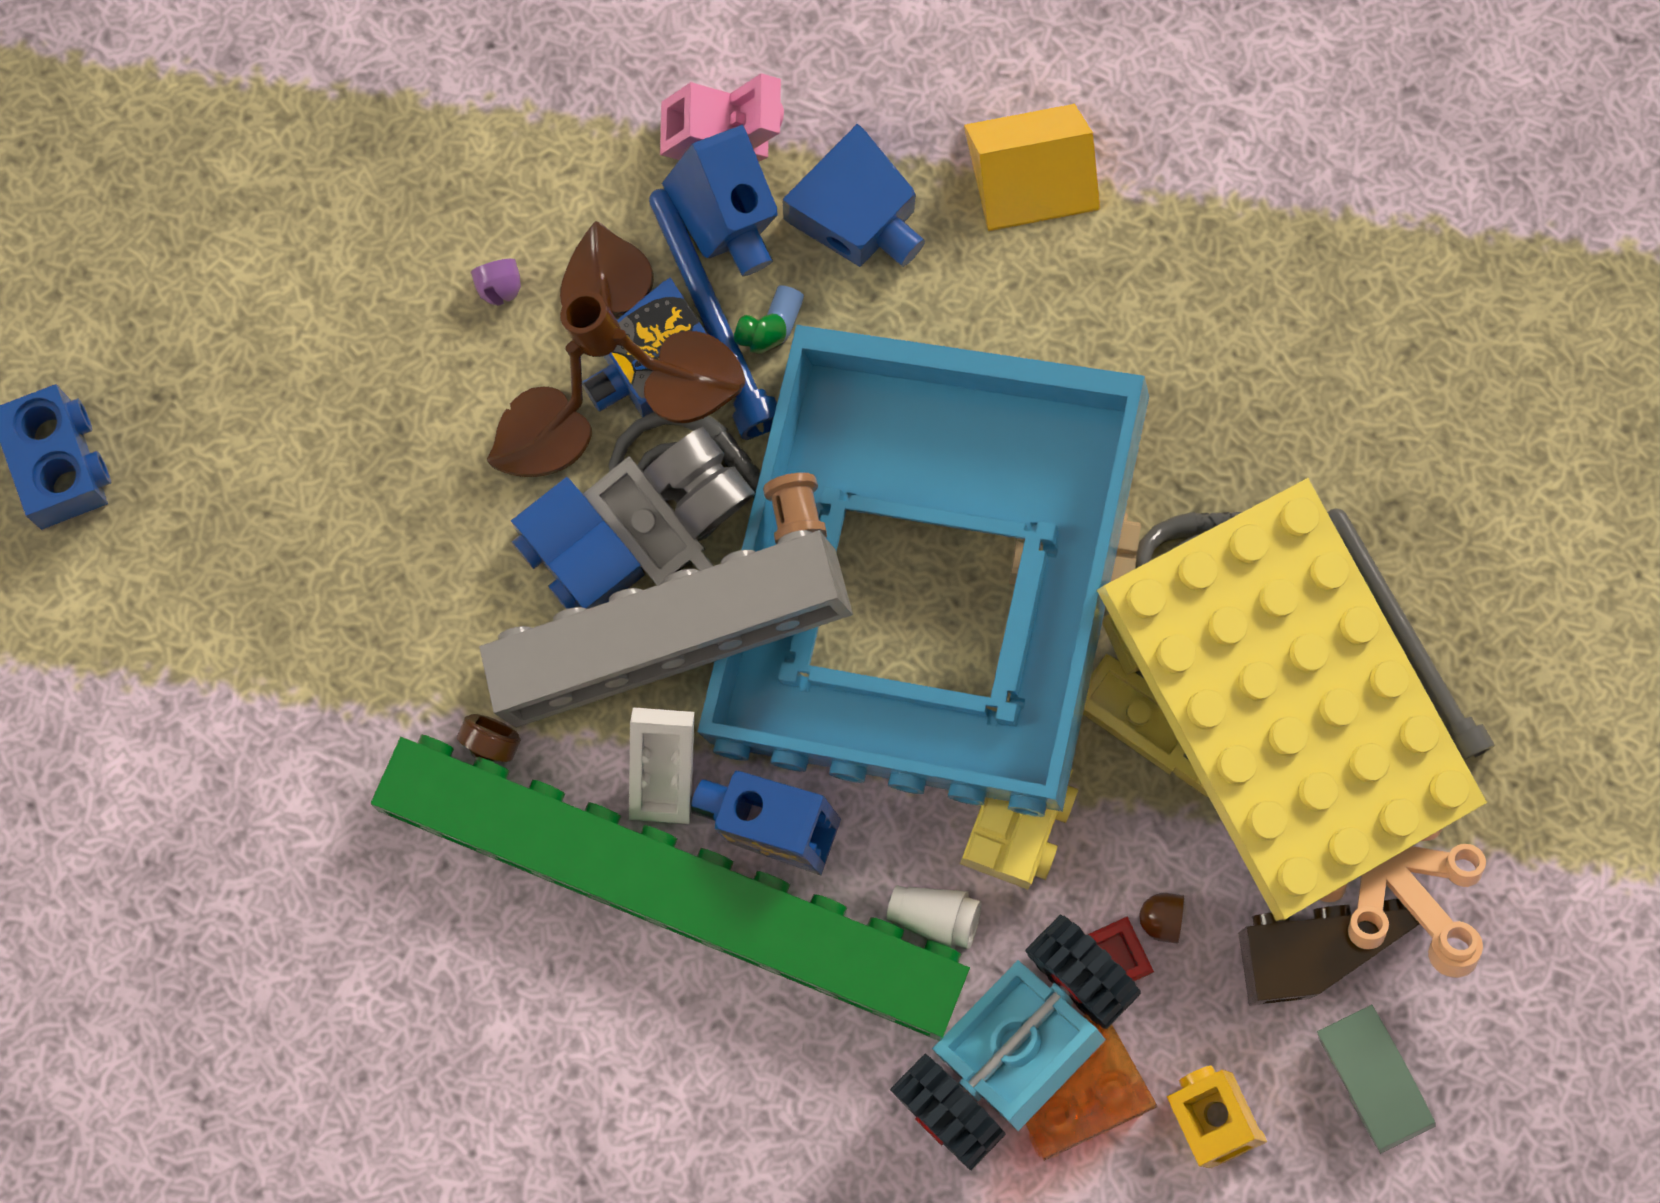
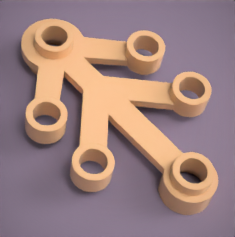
(1398, 877)

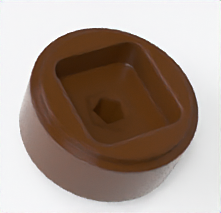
(488, 738)

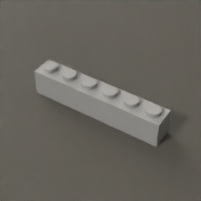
(665, 628)

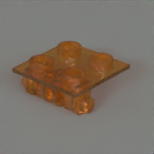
(1092, 1101)

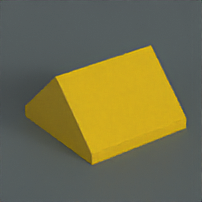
(1034, 166)

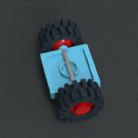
(1018, 1042)

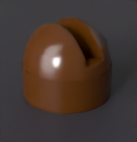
(1162, 917)

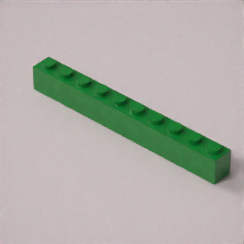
(671, 887)

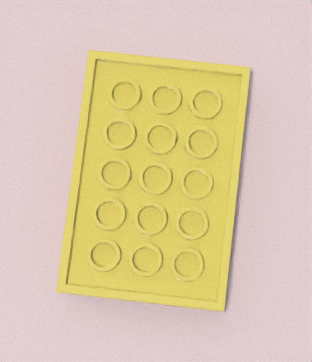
(1291, 698)

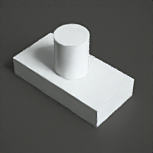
(661, 765)

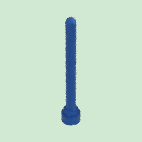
(752, 403)

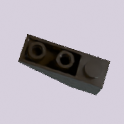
(1308, 956)

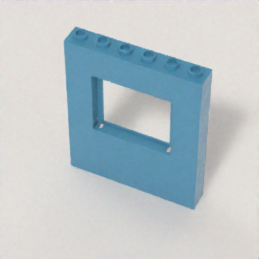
(965, 447)

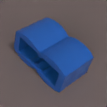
(575, 547)

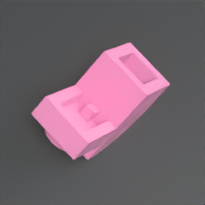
(703, 111)

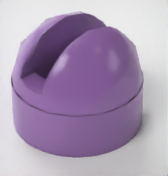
(497, 281)

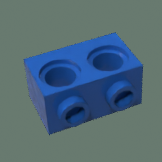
(39, 463)

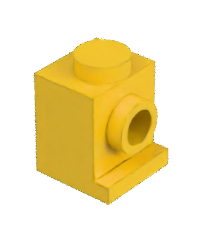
(1210, 1143)

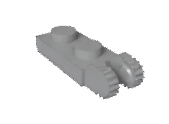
(645, 522)

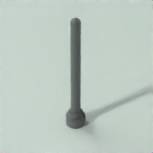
(1464, 732)

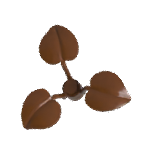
(687, 382)

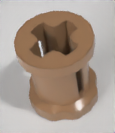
(794, 503)

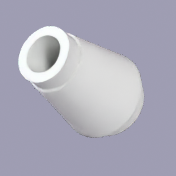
(936, 914)

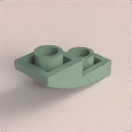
(1376, 1079)

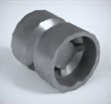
(698, 483)

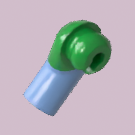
(774, 327)

